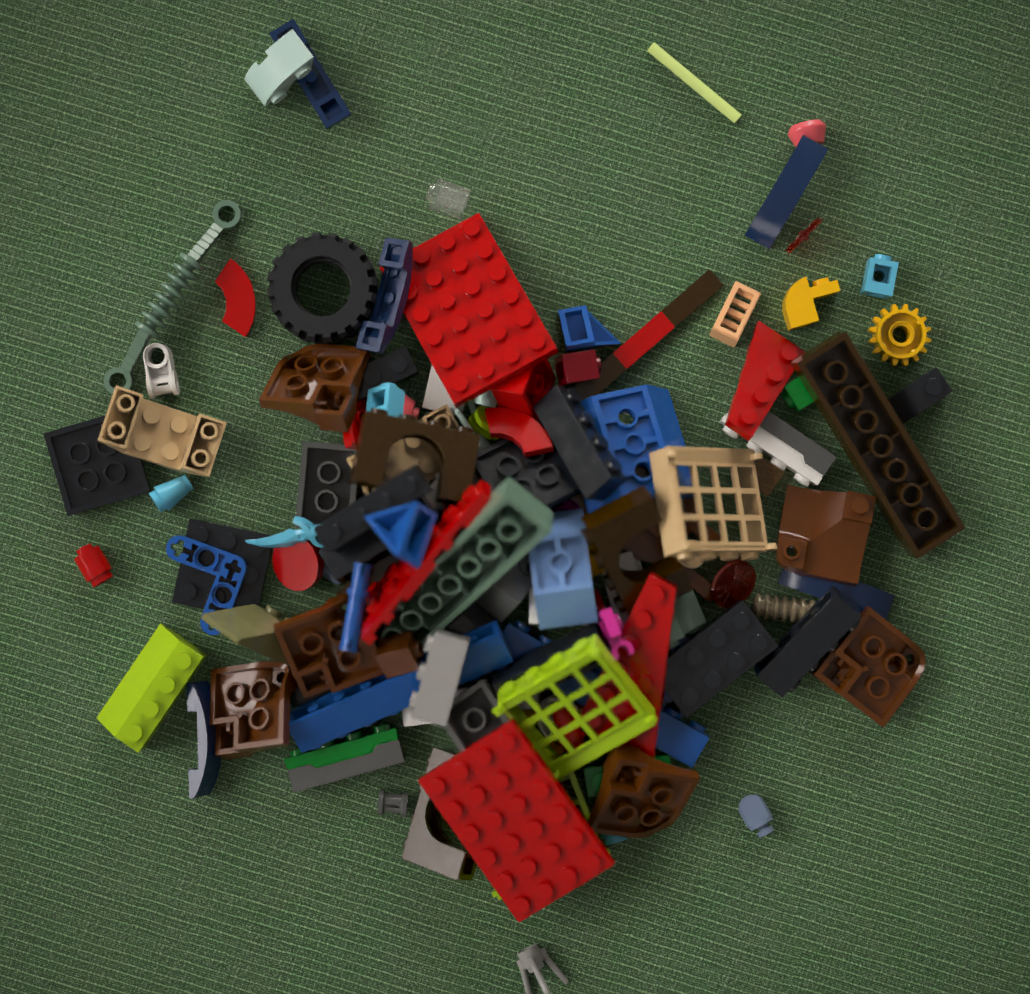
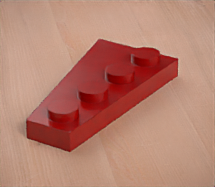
(761, 379)

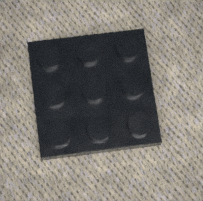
(91, 471)
(540, 474)
(195, 585)

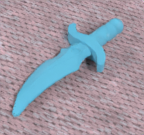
(290, 536)

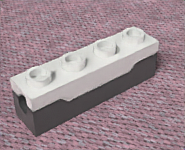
(788, 449)

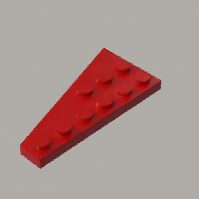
(403, 579)
(649, 633)

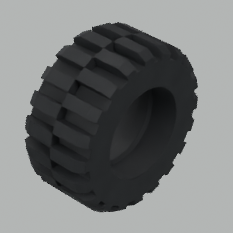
(295, 261)

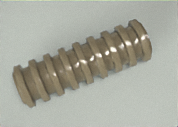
(780, 608)

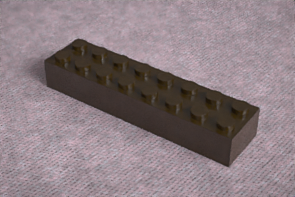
(877, 444)

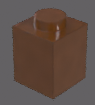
(399, 654)

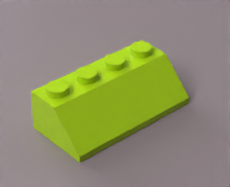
(151, 688)

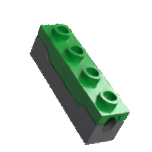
(345, 758)

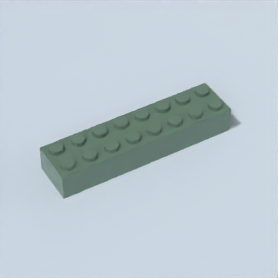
(481, 555)

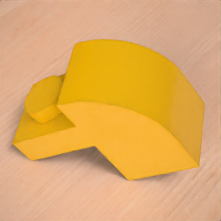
(799, 304)

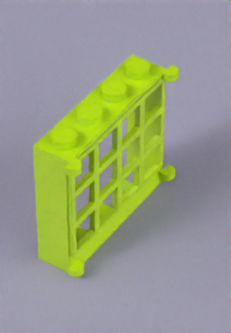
(556, 668)

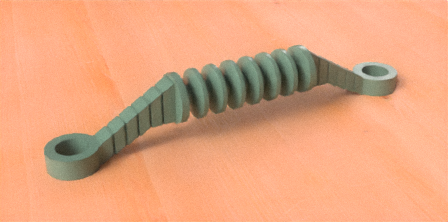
(160, 310)

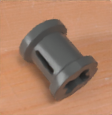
(393, 803)

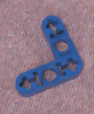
(218, 569)

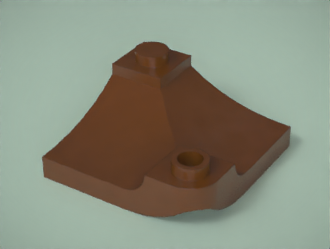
(318, 385)
(825, 533)
(313, 651)
(872, 667)
(250, 707)
(639, 794)

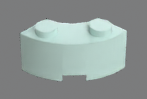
(286, 62)

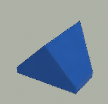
(583, 331)
(405, 530)

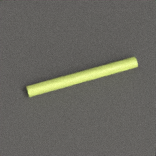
(696, 84)

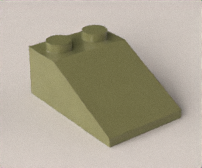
(250, 627)

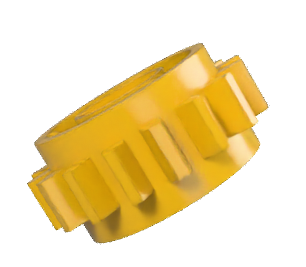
(912, 326)

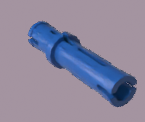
(355, 607)

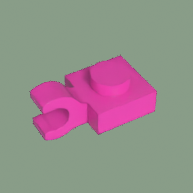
(611, 630)

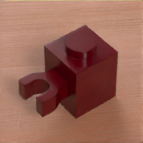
(577, 367)

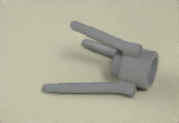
(532, 960)

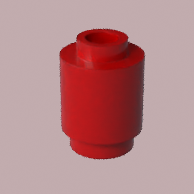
(93, 565)

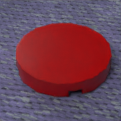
(298, 565)

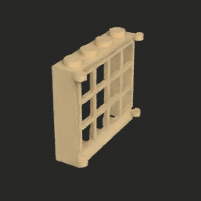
(746, 499)

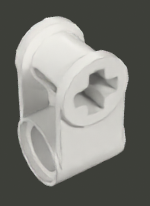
(160, 373)

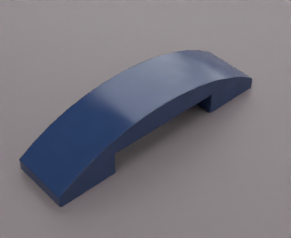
(317, 84)
(786, 191)
(391, 296)
(861, 595)
(205, 776)

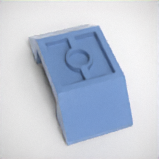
(563, 574)

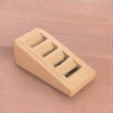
(725, 335)

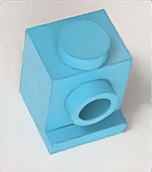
(887, 268)
(386, 397)

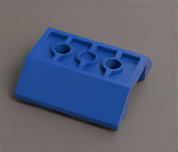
(652, 429)

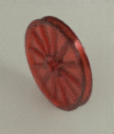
(803, 235)
(732, 583)

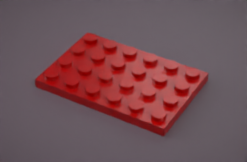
(472, 312)
(516, 820)

